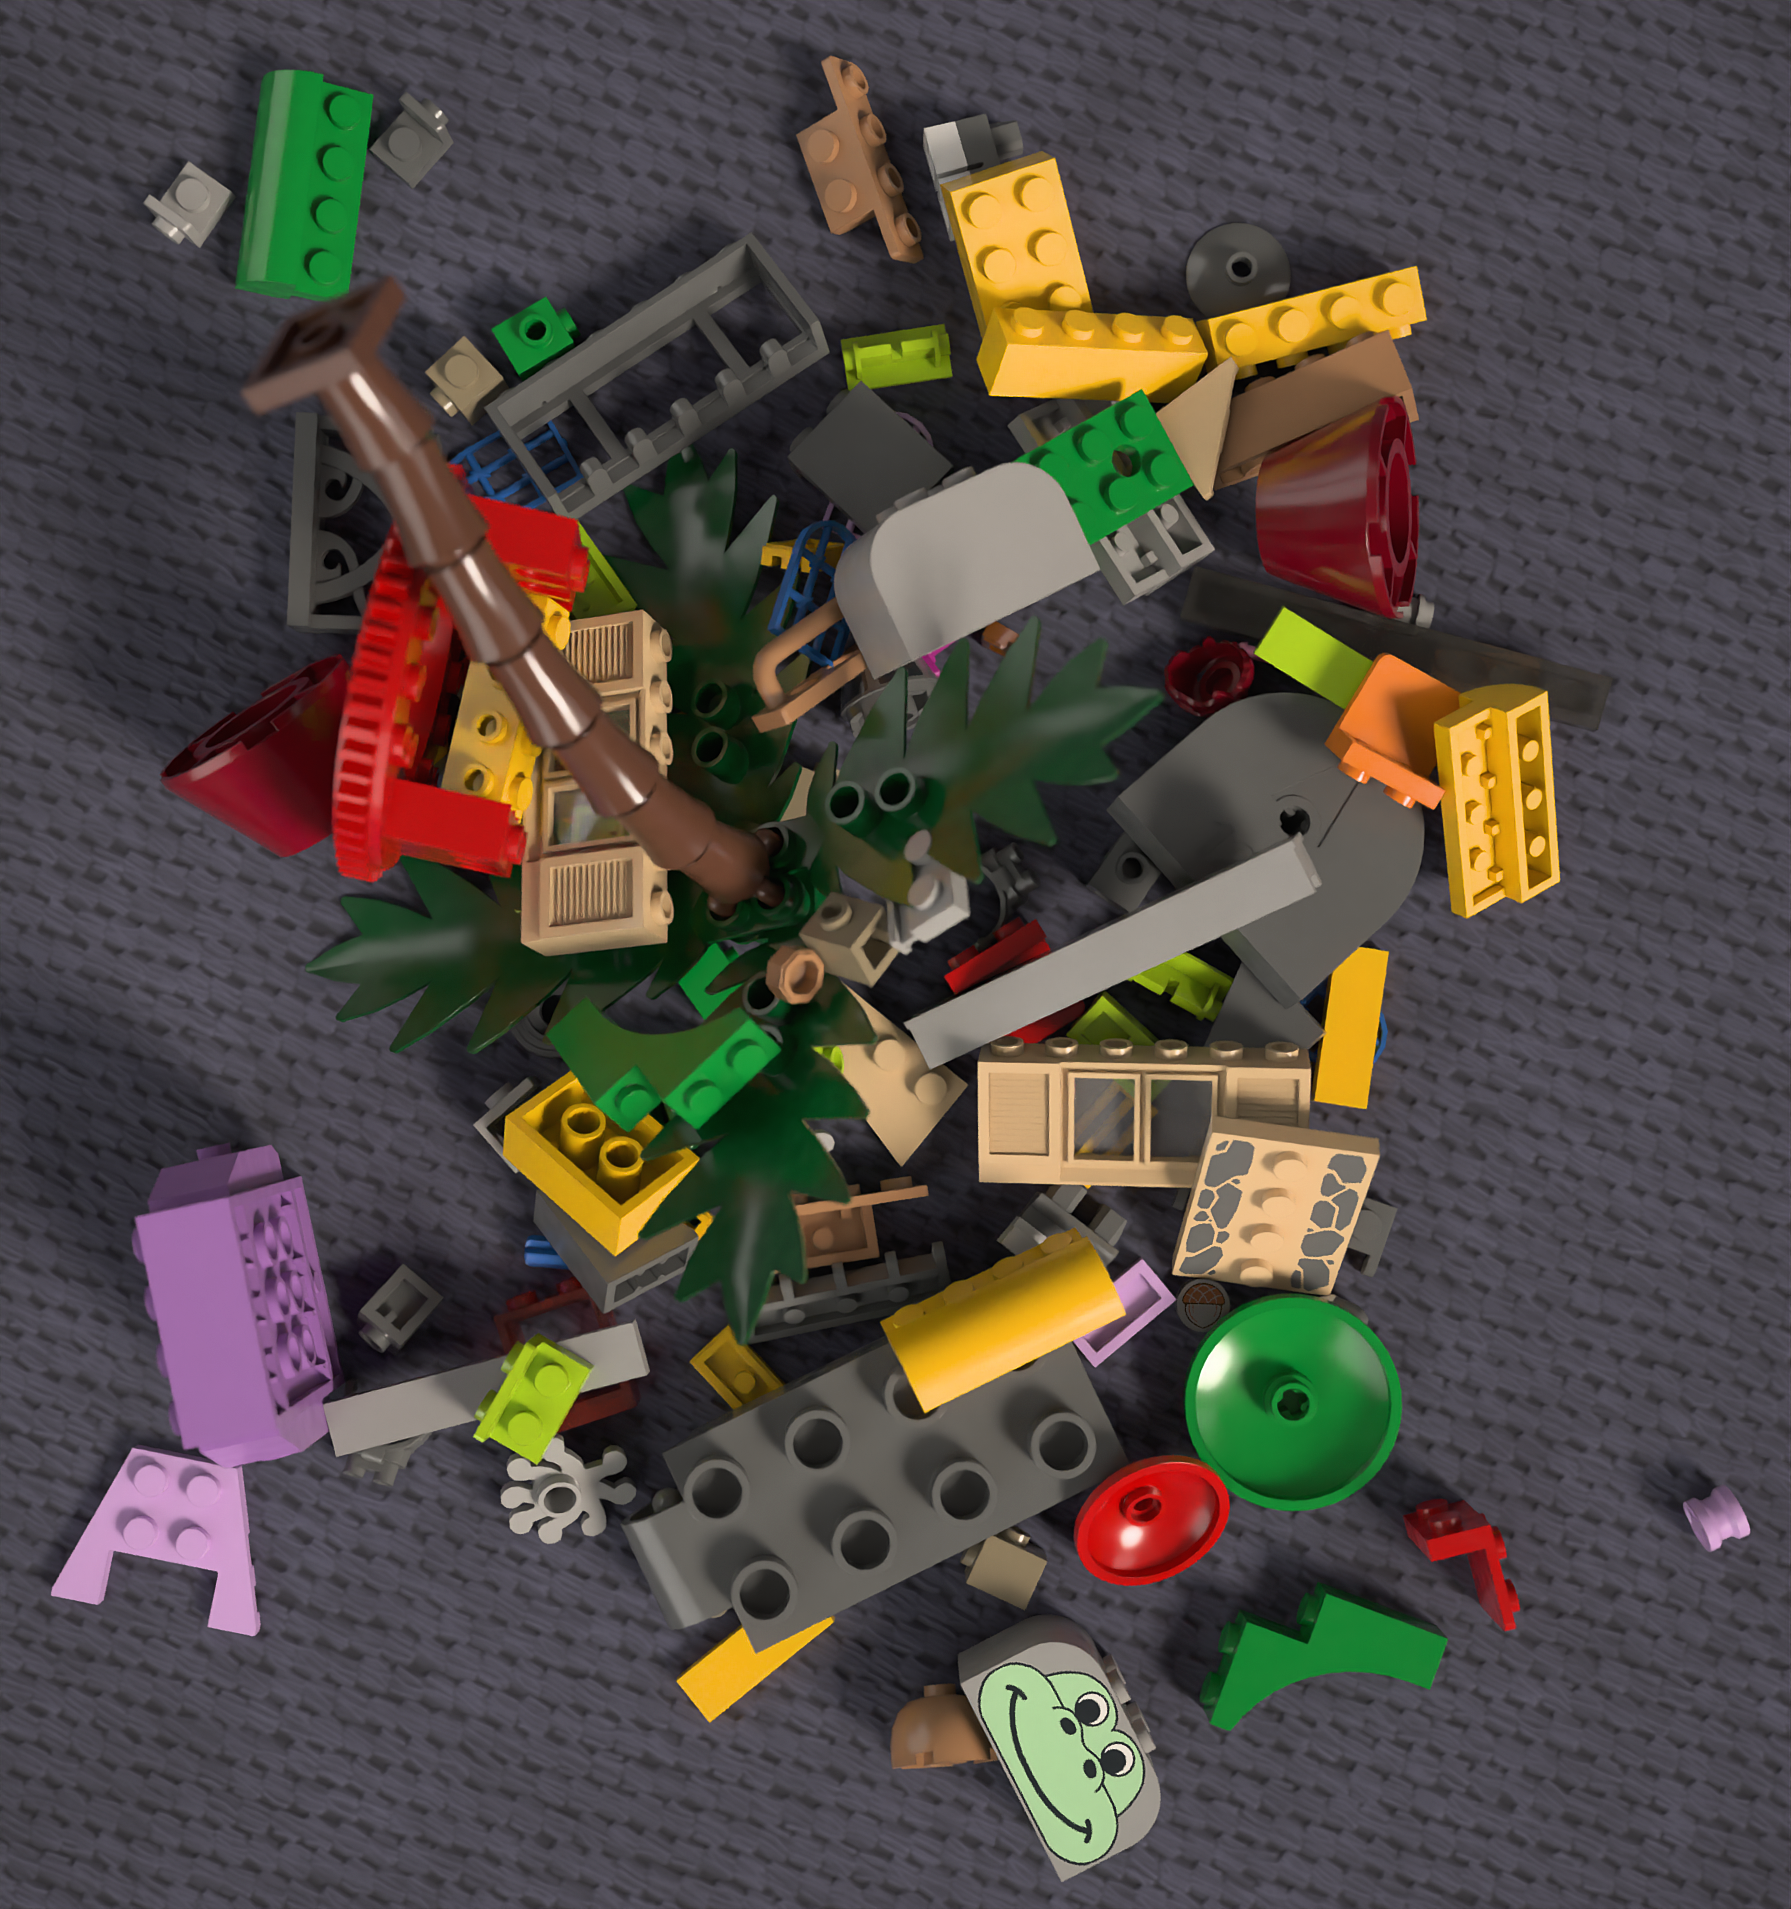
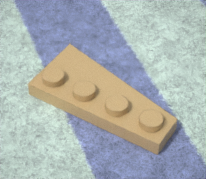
(898, 1085)

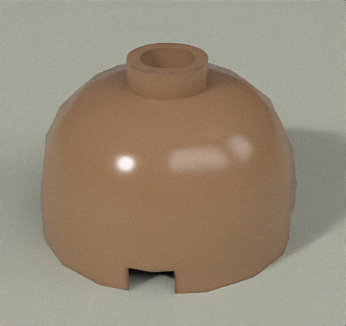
(938, 1732)

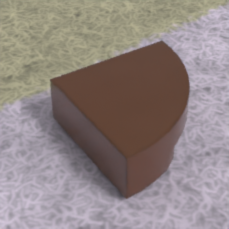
(998, 638)

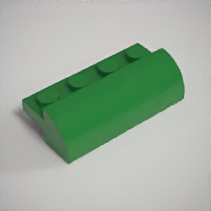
(303, 187)

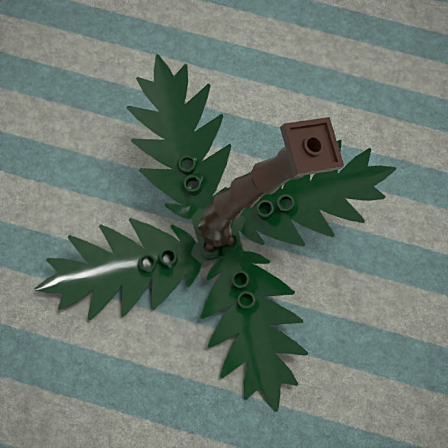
(707, 823)

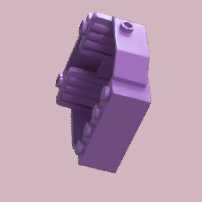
(238, 1306)

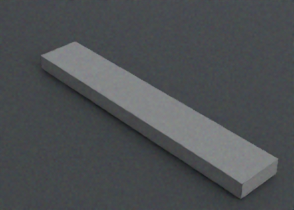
(455, 1393)

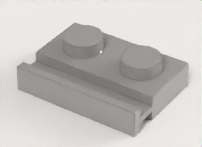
(936, 894)

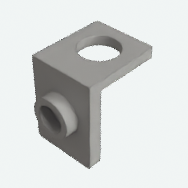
(500, 1105)

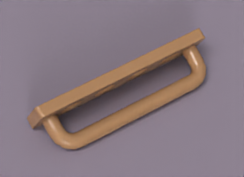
(786, 707)

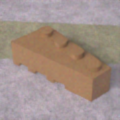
(1311, 397)

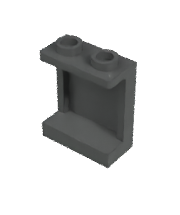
(865, 457)

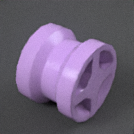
(1716, 1518)

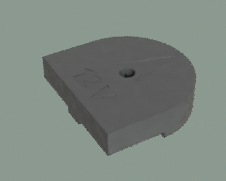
(1230, 793)

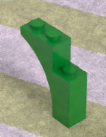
(687, 1069)
(1335, 1636)

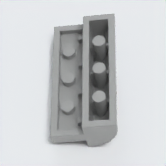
(1147, 549)

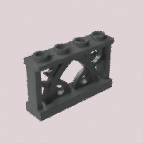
(309, 580)

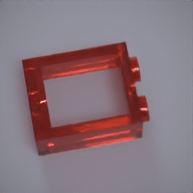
(527, 1305)

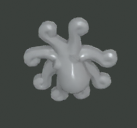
(563, 1489)

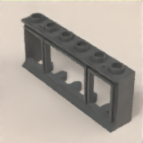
(634, 337)

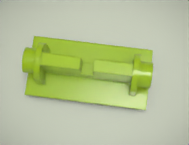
(897, 357)
(1190, 982)

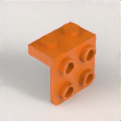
(1391, 730)

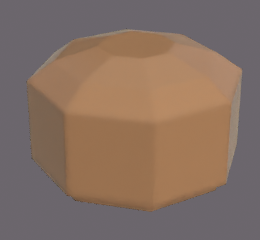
(795, 974)

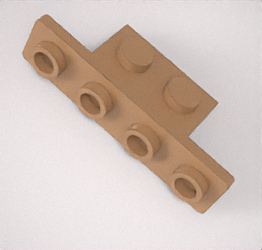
(853, 168)
(847, 1231)

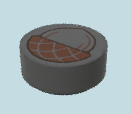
(1201, 1303)

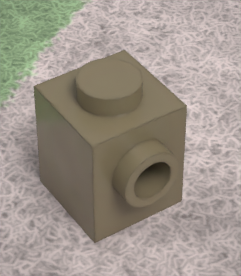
(465, 381)
(850, 938)
(1005, 1566)

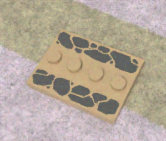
(1273, 1205)

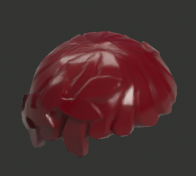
(1224, 682)

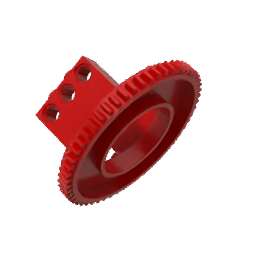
(401, 698)

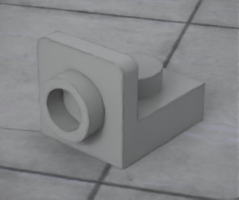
(190, 206)

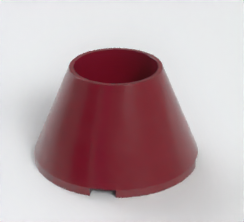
(1342, 510)
(272, 762)

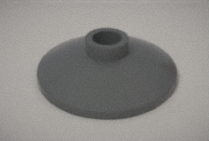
(1210, 275)

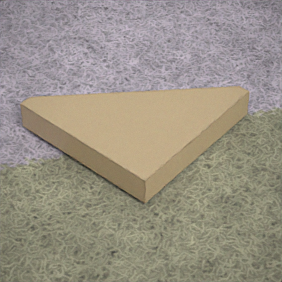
(1199, 424)

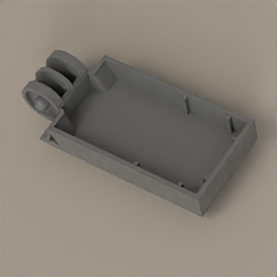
(856, 1488)

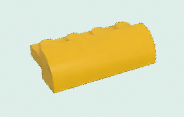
(1497, 796)
(1002, 1318)

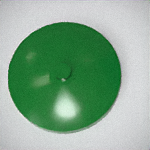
(1292, 1402)

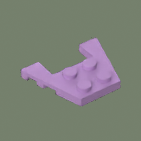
(177, 1513)

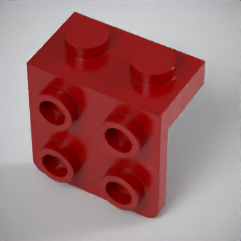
(1014, 946)
(1457, 1529)

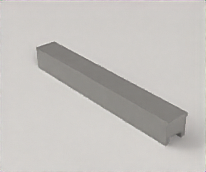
(1116, 951)

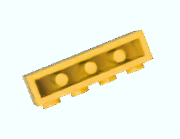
(1314, 320)
(1089, 355)
(489, 744)

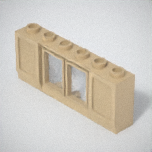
(584, 872)
(1124, 1108)

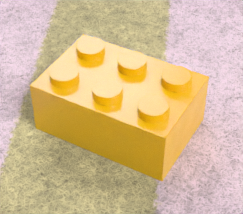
(1016, 238)
(591, 1162)

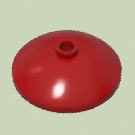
(1151, 1520)

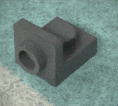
(413, 140)
(397, 1311)

